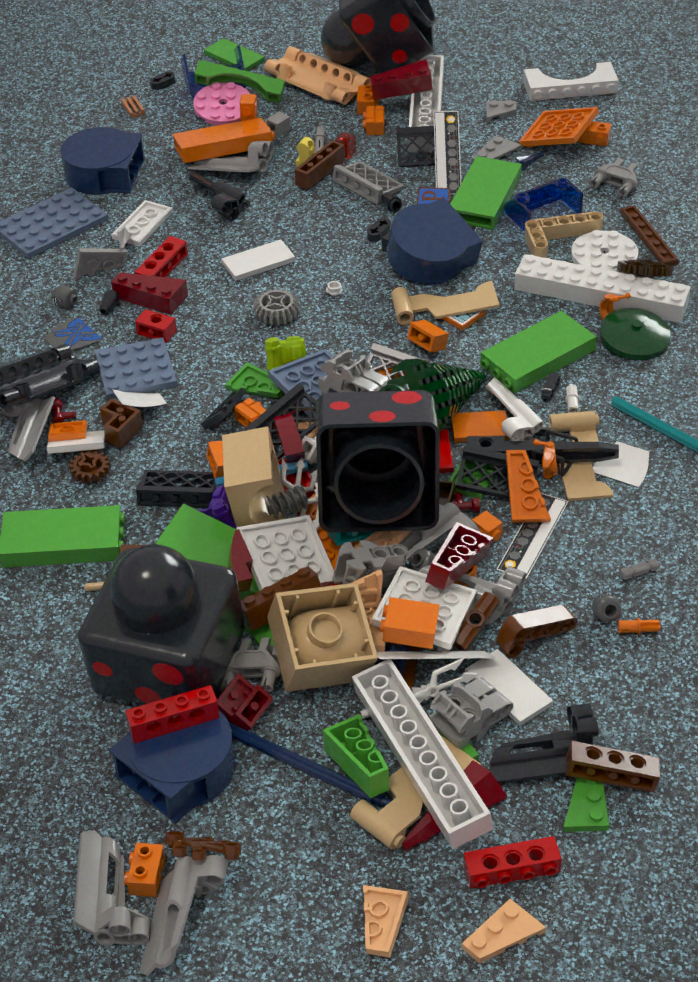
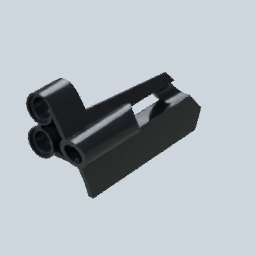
(227, 198)
(550, 760)

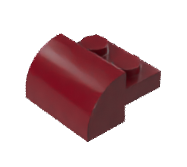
(243, 702)

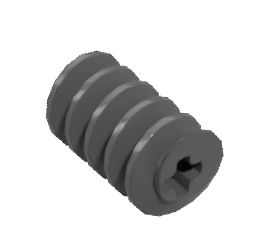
(286, 501)

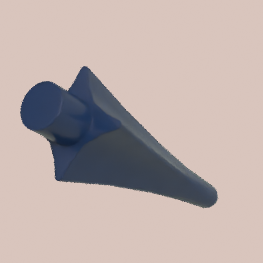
(527, 160)

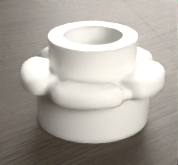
(334, 288)

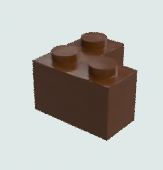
(120, 422)

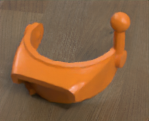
(606, 304)
(549, 463)

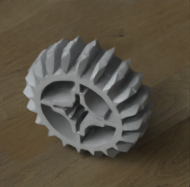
(276, 307)

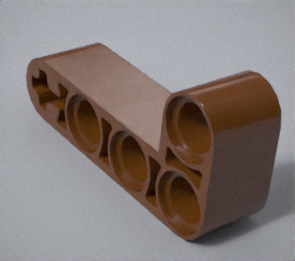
(533, 625)

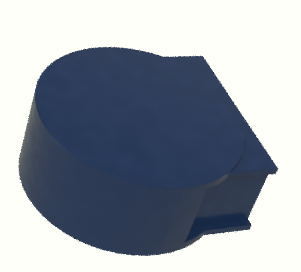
(102, 160)
(178, 767)

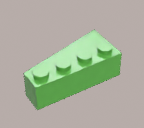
(357, 755)

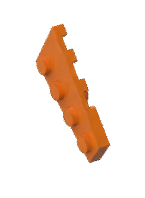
(524, 492)

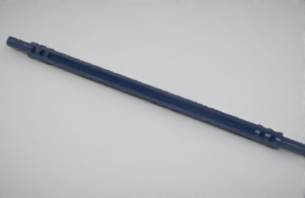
(304, 764)

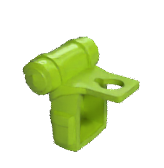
(283, 351)

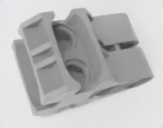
(349, 375)
(368, 560)
(468, 711)

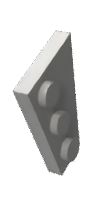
(497, 148)
(98, 259)

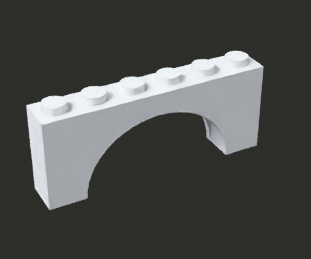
(543, 87)

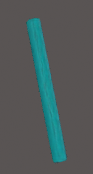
(655, 423)

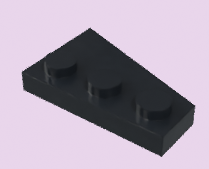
(223, 409)

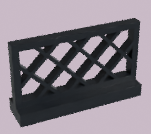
(414, 132)
(283, 406)
(486, 459)
(171, 495)

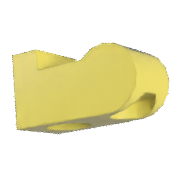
(305, 149)

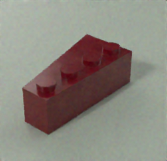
(402, 81)
(151, 291)
(457, 555)

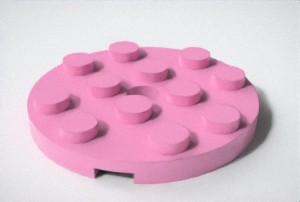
(210, 99)

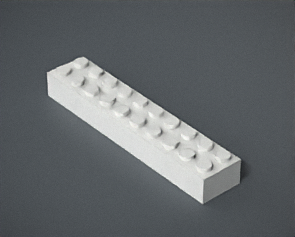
(426, 102)
(590, 284)
(423, 754)

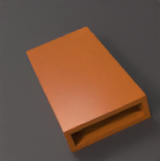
(220, 139)

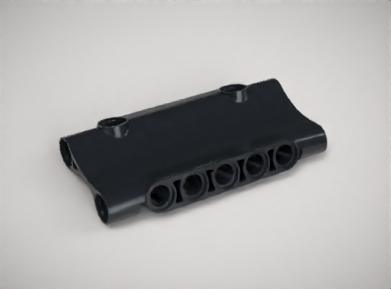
(42, 374)

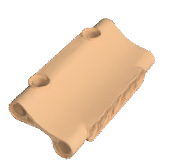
(317, 75)

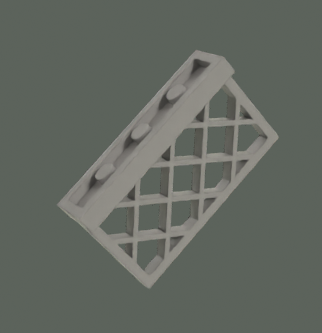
(363, 184)
(390, 356)

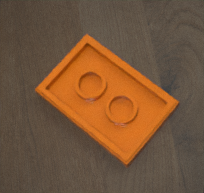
(477, 424)

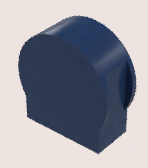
(431, 243)

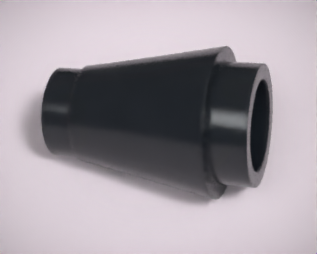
(391, 202)
(109, 301)

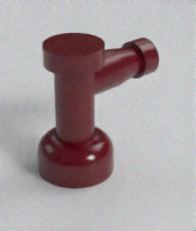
(58, 415)
(474, 505)

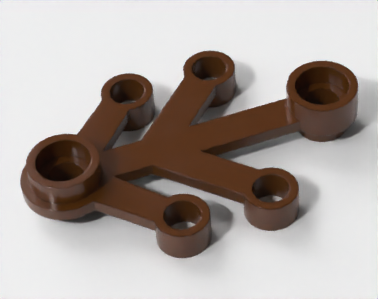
(199, 845)

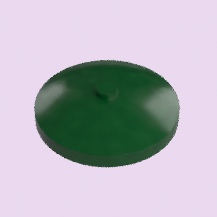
(635, 334)

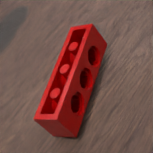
(164, 258)
(172, 714)
(501, 857)

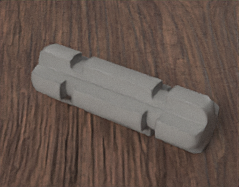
(639, 569)

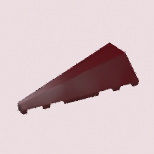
(487, 789)

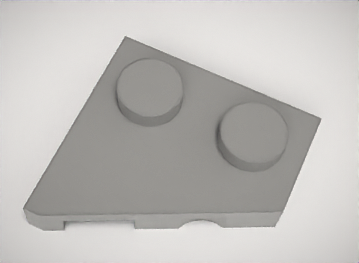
(500, 109)

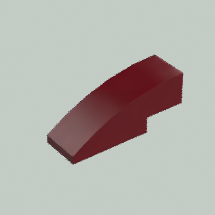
(289, 438)
(240, 561)

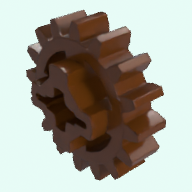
(90, 466)

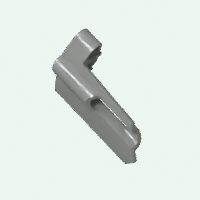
(257, 161)
(28, 427)
(448, 516)
(505, 590)
(174, 904)
(100, 912)

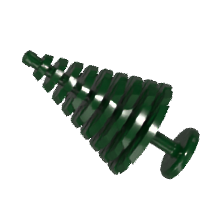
(447, 384)

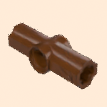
(481, 611)

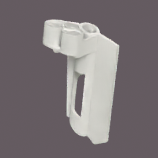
(525, 422)

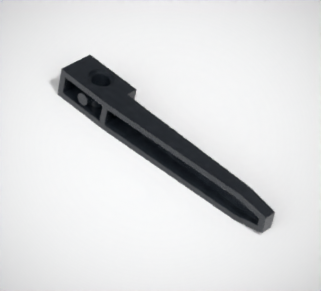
(571, 451)

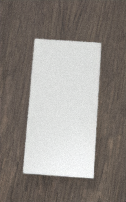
(144, 222)
(258, 260)
(513, 684)

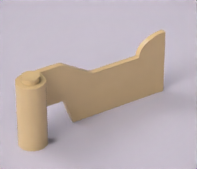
(442, 307)
(580, 478)
(391, 822)

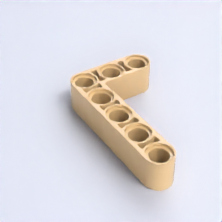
(540, 230)

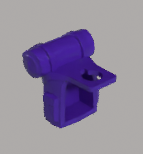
(220, 507)

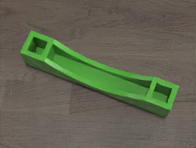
(270, 88)

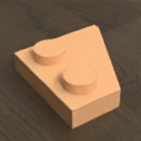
(370, 589)

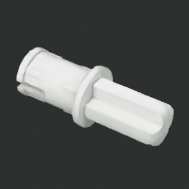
(572, 398)

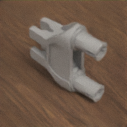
(617, 175)
(253, 664)

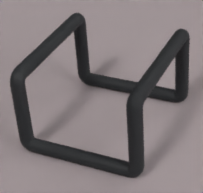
(548, 432)

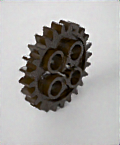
(645, 268)

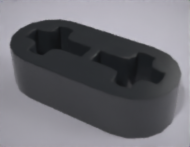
(162, 80)
(378, 230)
(550, 386)

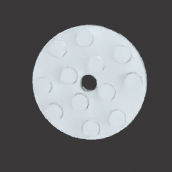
(591, 246)

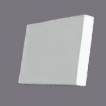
(93, 441)

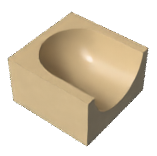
(250, 475)
(321, 636)

